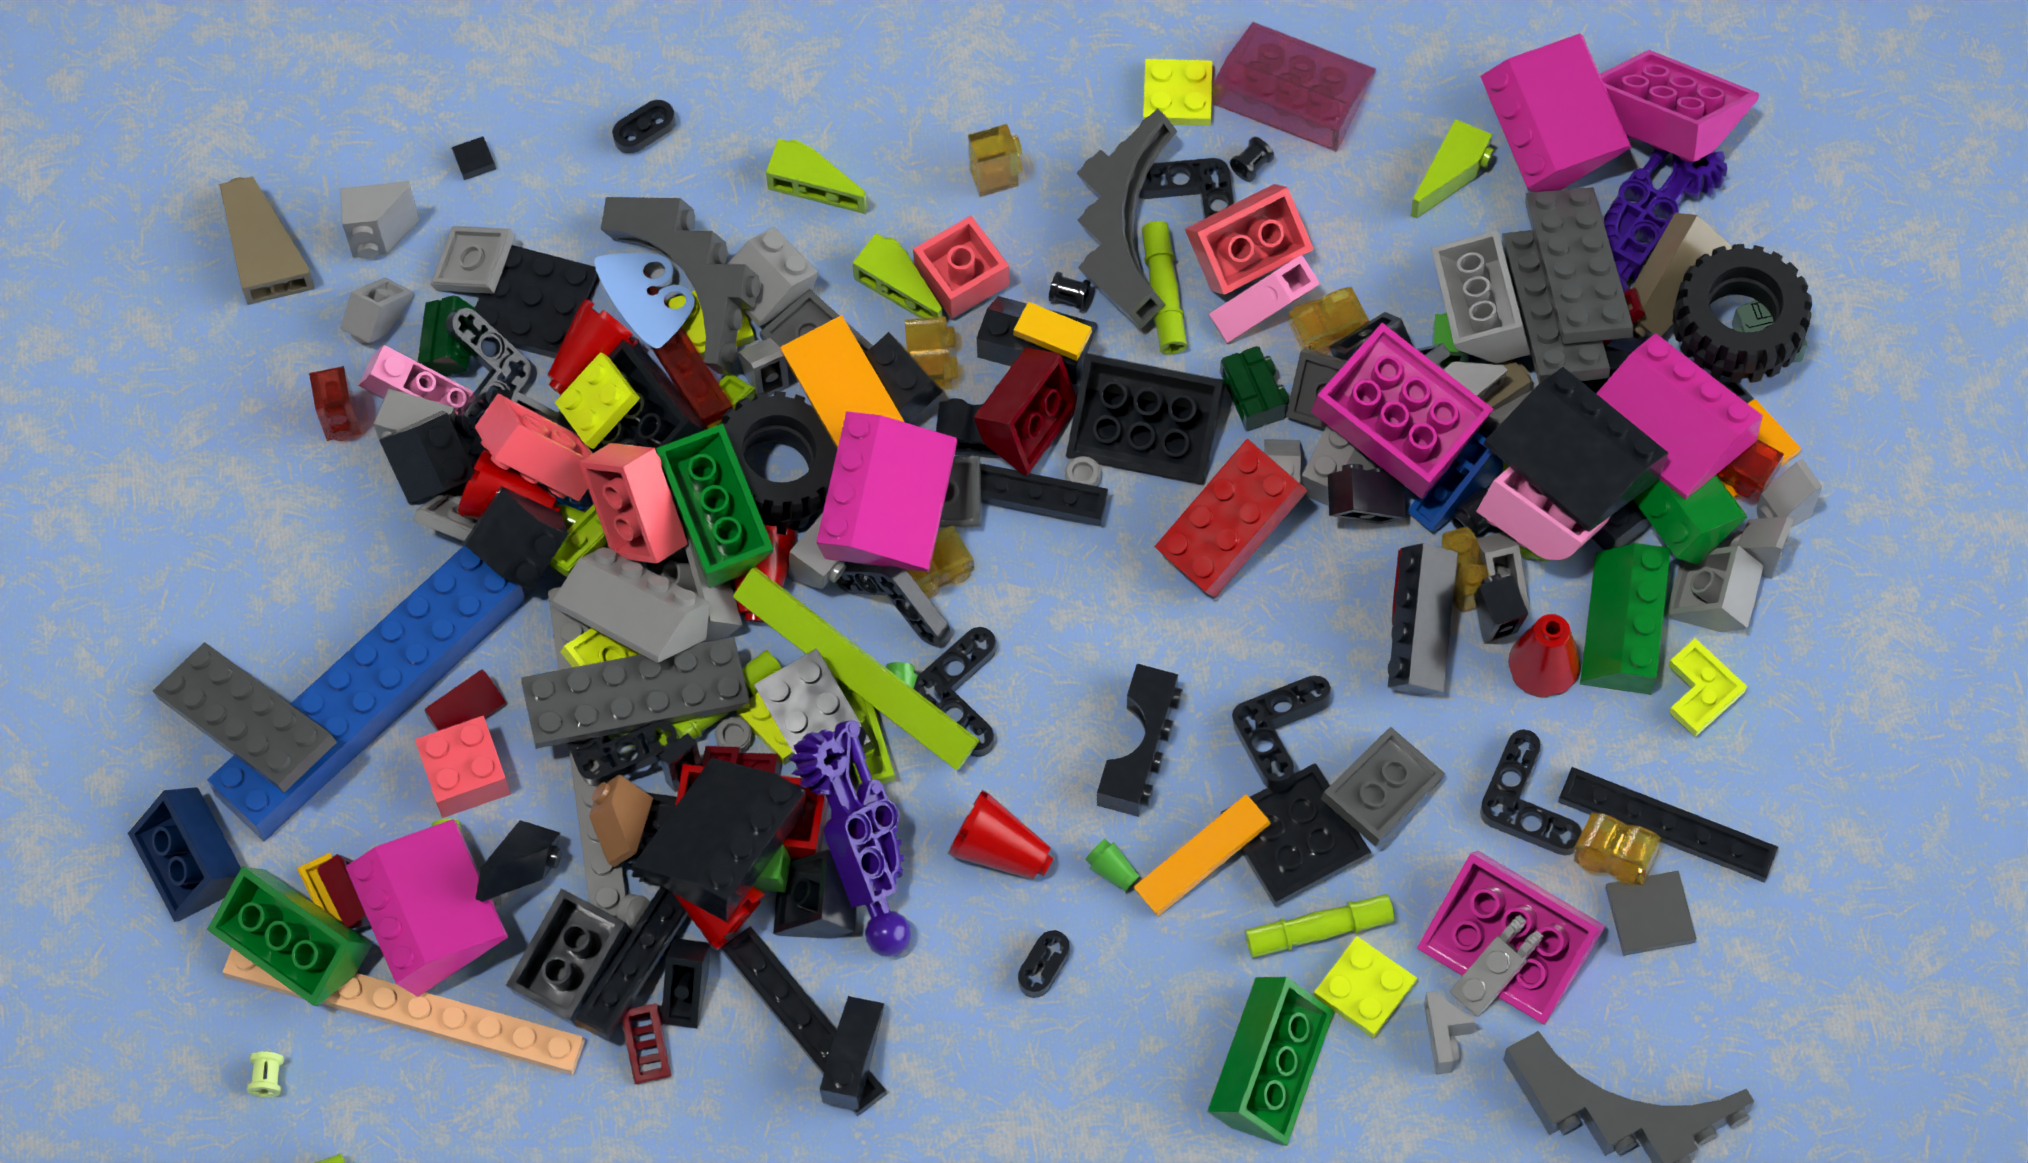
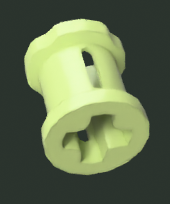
(265, 1087)

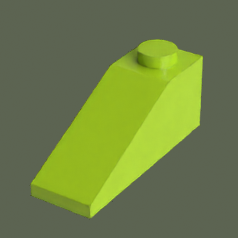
(1454, 165)
(808, 175)
(891, 273)

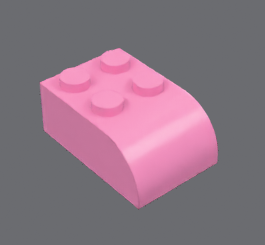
(1532, 518)

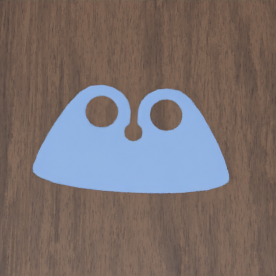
(627, 288)

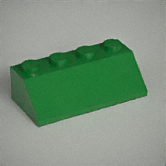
(715, 504)
(1695, 524)
(1625, 618)
(288, 935)
(1271, 1059)

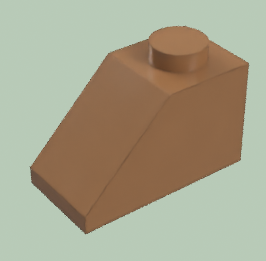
(619, 818)

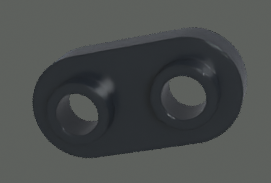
(642, 126)

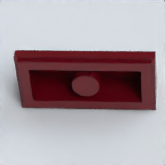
(466, 702)
(342, 892)

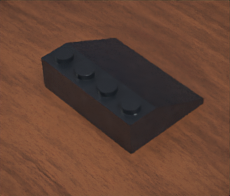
(660, 413)
(1145, 417)
(1577, 449)
(722, 835)

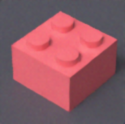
(961, 267)
(462, 766)

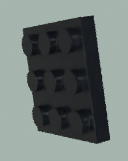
(536, 299)
(1304, 839)

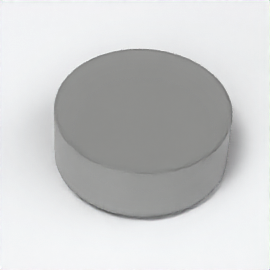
(1083, 471)
(734, 733)
(632, 908)

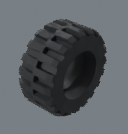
(1751, 275)
(798, 426)

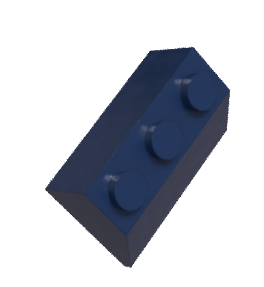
(184, 852)

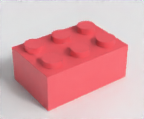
(1249, 239)
(534, 447)
(634, 502)

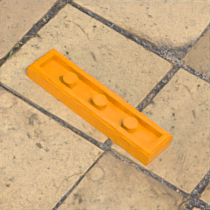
(1202, 855)

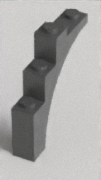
(1110, 220)
(720, 287)
(1615, 1122)

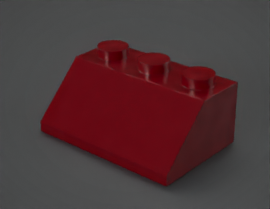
(1027, 409)

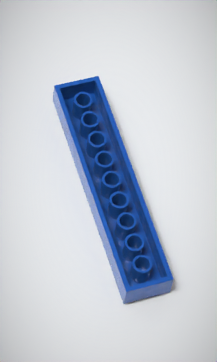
(379, 682)

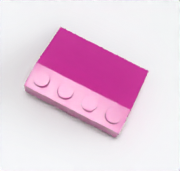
(1675, 104)
(1555, 113)
(1401, 410)
(1682, 412)
(886, 493)
(425, 906)
(1482, 906)

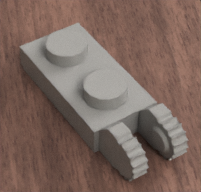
(1494, 968)

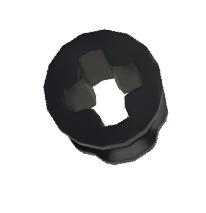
(1251, 159)
(1069, 290)

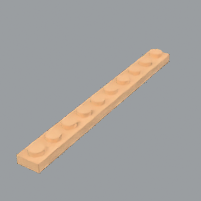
(435, 1017)

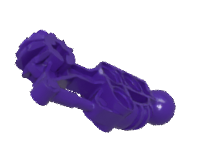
(1635, 222)
(859, 830)

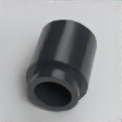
(1466, 514)

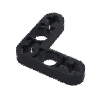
(1199, 182)
(496, 365)
(902, 592)
(946, 684)
(1268, 720)
(597, 751)
(1510, 799)

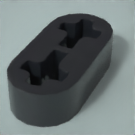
(1037, 959)

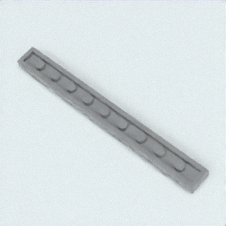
(603, 881)

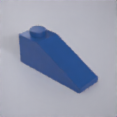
(1471, 470)

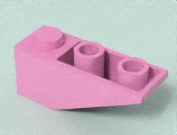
(1264, 299)
(398, 372)

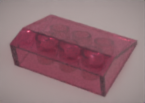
(1292, 85)

